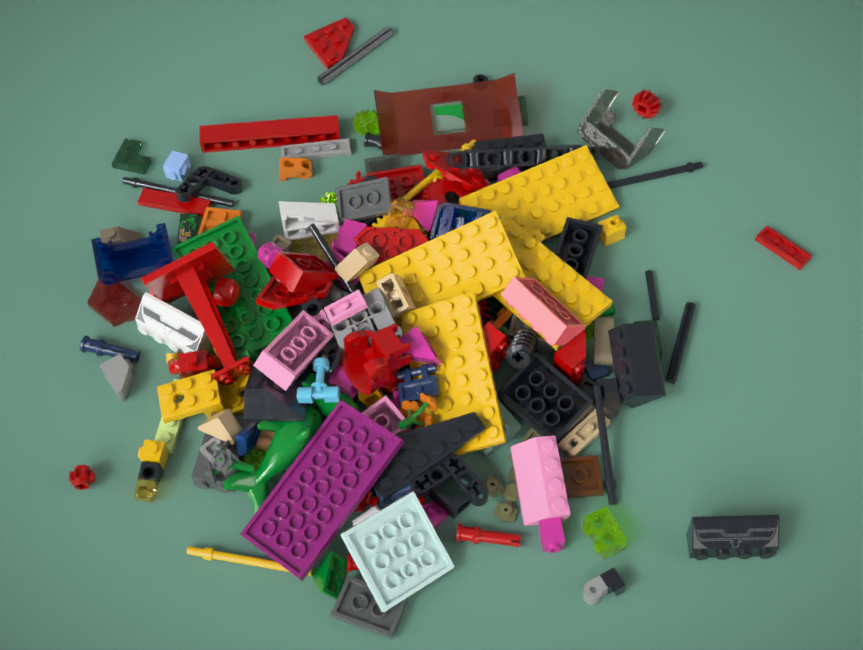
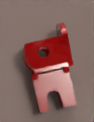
(372, 365)

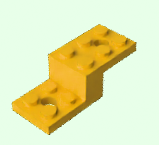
(201, 395)

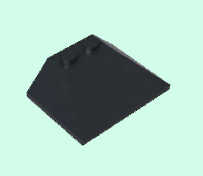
(270, 402)

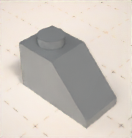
(118, 374)

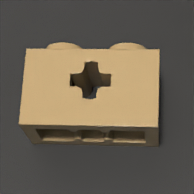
(395, 295)

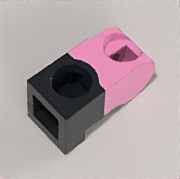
(316, 312)

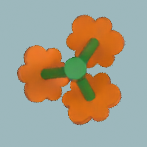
(411, 411)

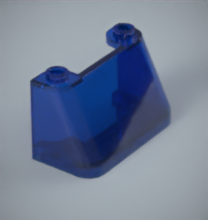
(132, 258)

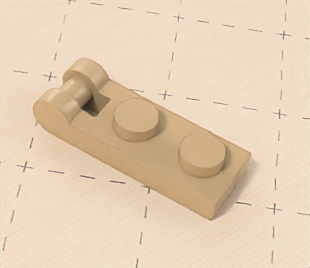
(582, 435)

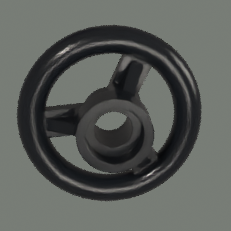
(334, 357)

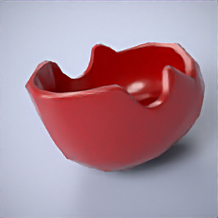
(226, 292)

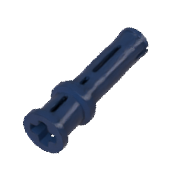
(101, 346)

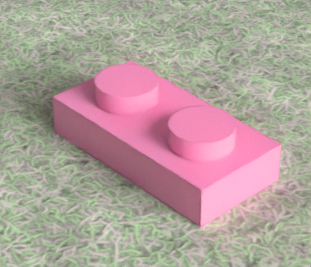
(345, 307)

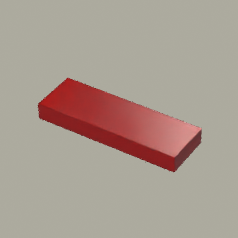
(783, 248)

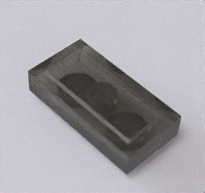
(382, 163)

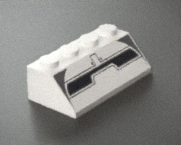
(171, 326)

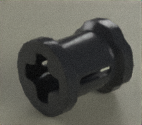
(372, 140)

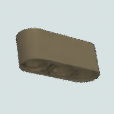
(601, 344)

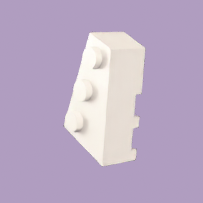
(299, 215)

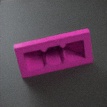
(425, 212)

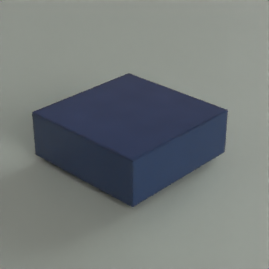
(596, 371)

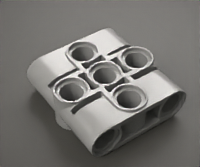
(374, 317)

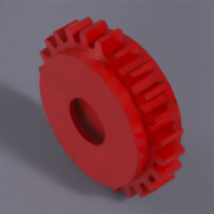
(439, 188)

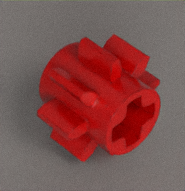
(82, 477)

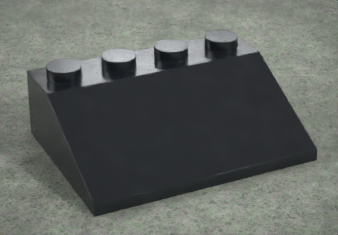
(546, 399)

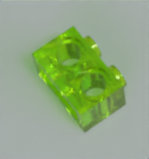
(609, 531)

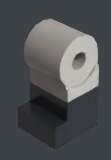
(602, 586)

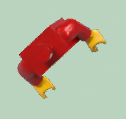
(192, 363)

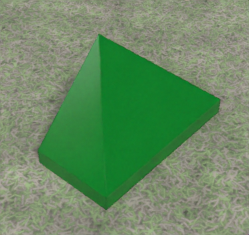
(330, 574)

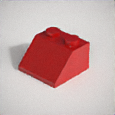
(571, 359)

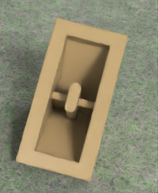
(222, 426)

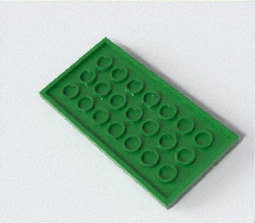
(247, 324)

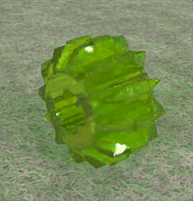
(366, 122)

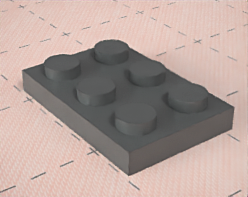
(363, 200)
(359, 608)

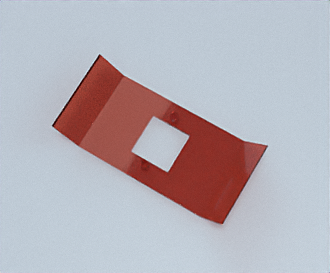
(488, 110)

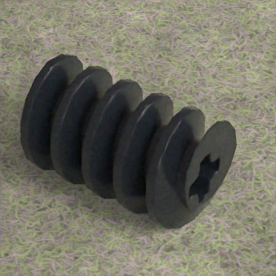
(521, 348)

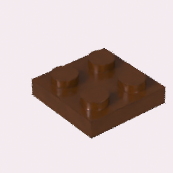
(582, 476)

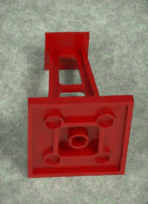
(191, 278)

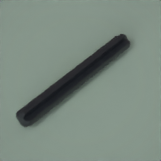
(680, 343)

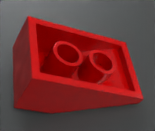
(301, 271)

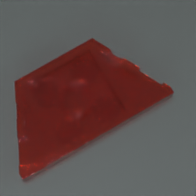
(114, 303)

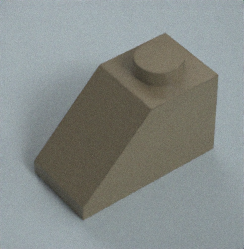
(118, 235)

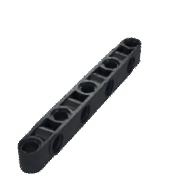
(511, 156)

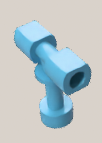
(319, 389)

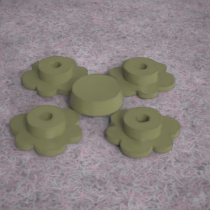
(510, 494)

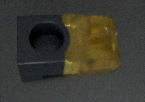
(148, 481)

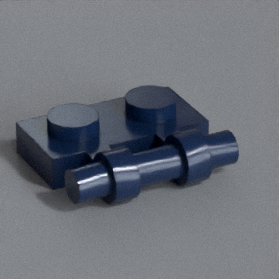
(412, 388)

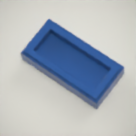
(247, 438)

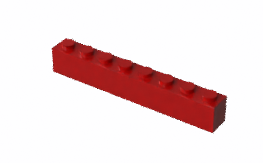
(268, 133)

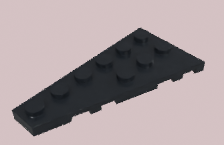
(426, 448)

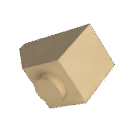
(357, 262)

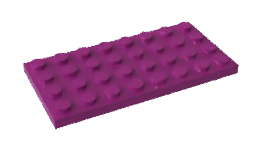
(321, 489)

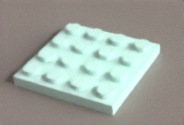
(397, 551)

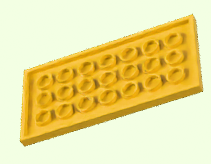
(550, 194)
(454, 264)
(555, 275)
(465, 370)

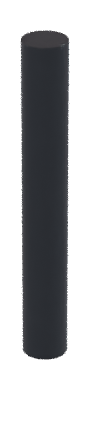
(652, 295)

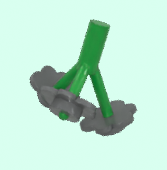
(225, 462)

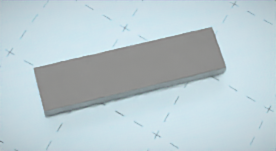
(318, 150)

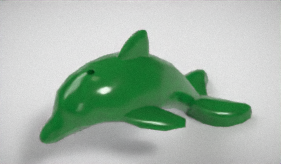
(283, 450)

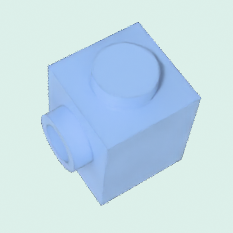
(177, 166)

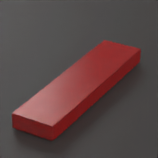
(169, 202)

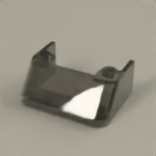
(598, 131)

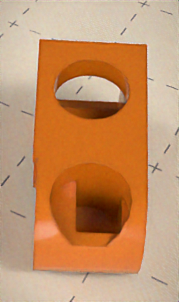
(294, 168)

